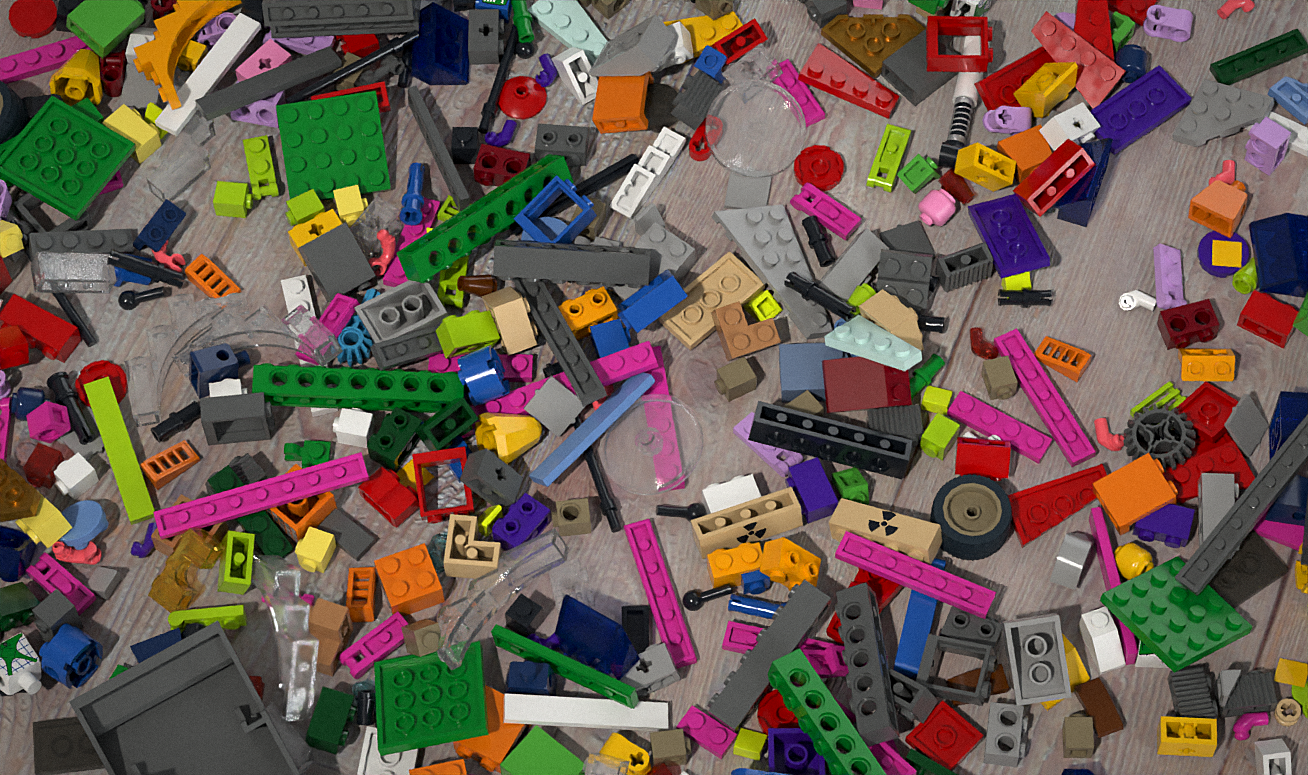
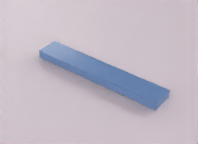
(591, 429)

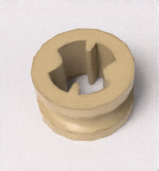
(1288, 720)

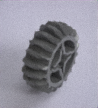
(1143, 426)

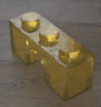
(171, 586)

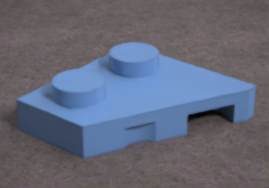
(1292, 96)

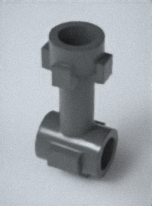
(389, 64)

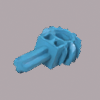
(356, 332)

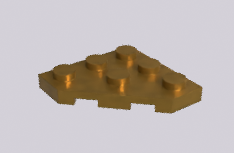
(871, 37)
(16, 495)

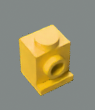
(192, 56)

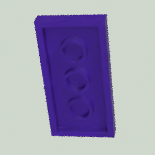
(1139, 108)
(1009, 235)

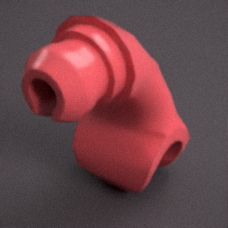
(388, 245)
(170, 262)
(88, 555)

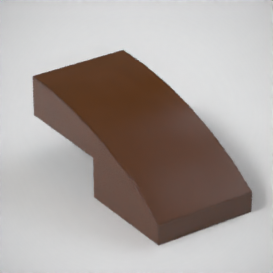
(969, 680)
(1099, 706)

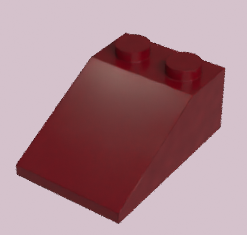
(863, 385)

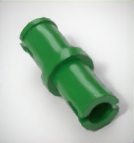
(522, 20)
(923, 376)

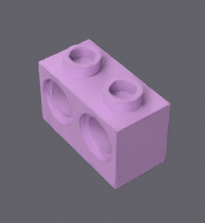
(262, 111)
(1267, 145)

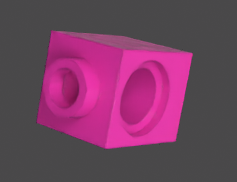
(48, 422)

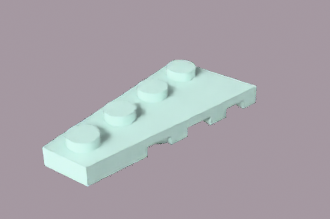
(569, 25)
(873, 343)

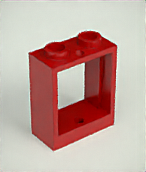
(958, 26)
(437, 458)

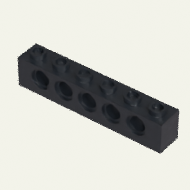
(830, 440)

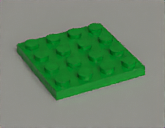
(333, 145)
(64, 158)
(1172, 618)
(427, 703)

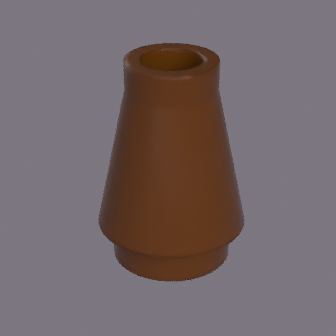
(477, 284)

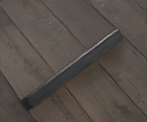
(586, 187)

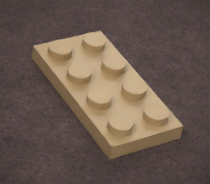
(718, 286)

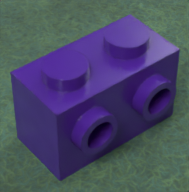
(812, 490)
(522, 523)
(1168, 525)

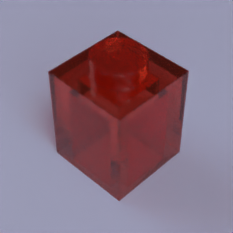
(41, 466)

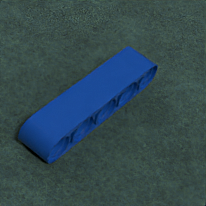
(916, 629)

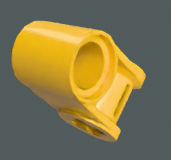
(622, 748)

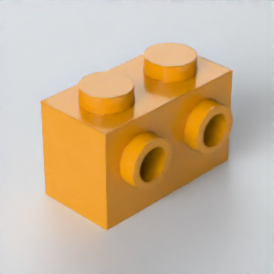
(588, 310)
(789, 563)
(728, 565)

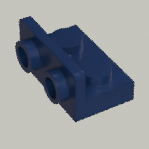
(160, 227)

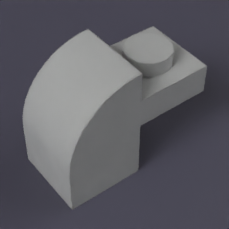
(1071, 560)

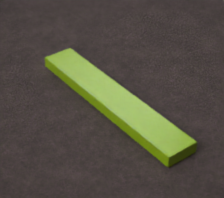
(119, 450)

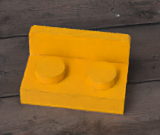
(1206, 364)

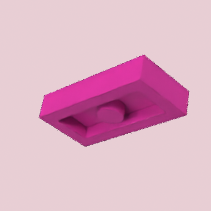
(707, 732)

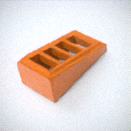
(203, 267)
(1070, 371)
(159, 480)
(361, 610)

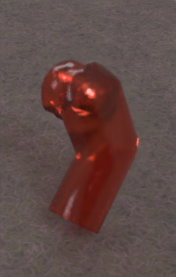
(980, 347)

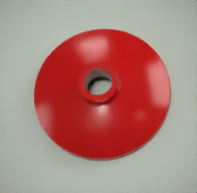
(524, 105)

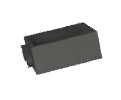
(28, 202)
(236, 418)
(930, 661)

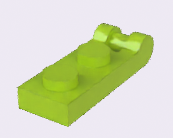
(889, 157)
(260, 167)
(448, 281)
(229, 617)

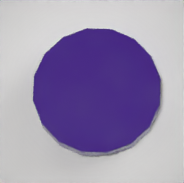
(1204, 254)

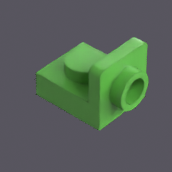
(1122, 31)
(918, 172)
(851, 485)

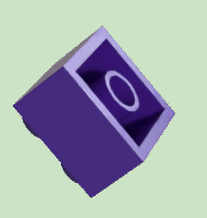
(793, 753)

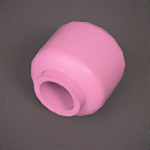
(937, 207)

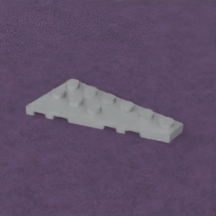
(773, 253)

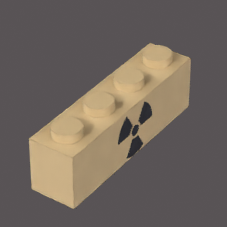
(747, 522)
(892, 530)

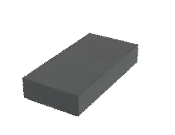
(347, 534)

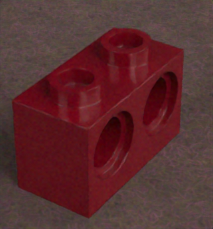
(503, 163)
(1186, 319)

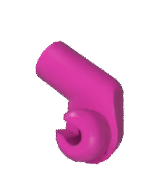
(1246, 722)

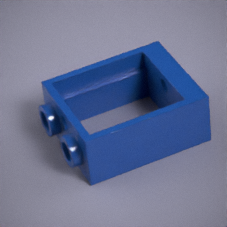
(544, 200)
(651, 301)

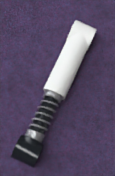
(964, 100)

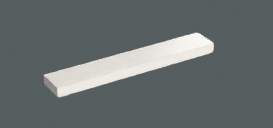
(209, 73)
(584, 713)

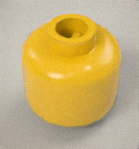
(1132, 560)

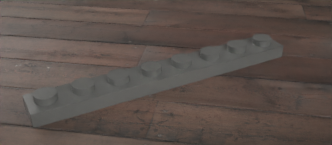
(561, 341)
(1246, 511)

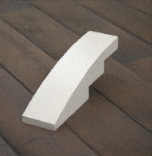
(648, 173)

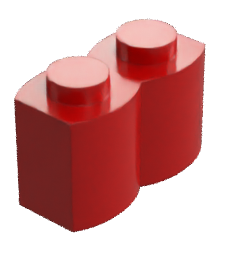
(389, 496)

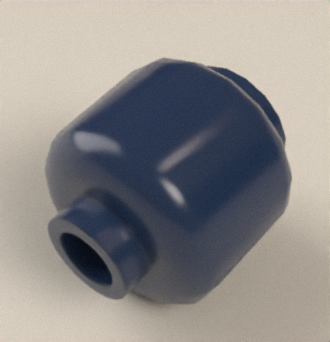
(1133, 61)
(26, 401)

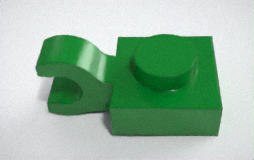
(311, 454)

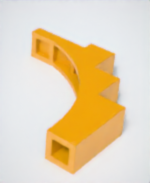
(174, 31)

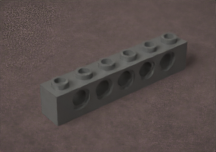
(882, 724)

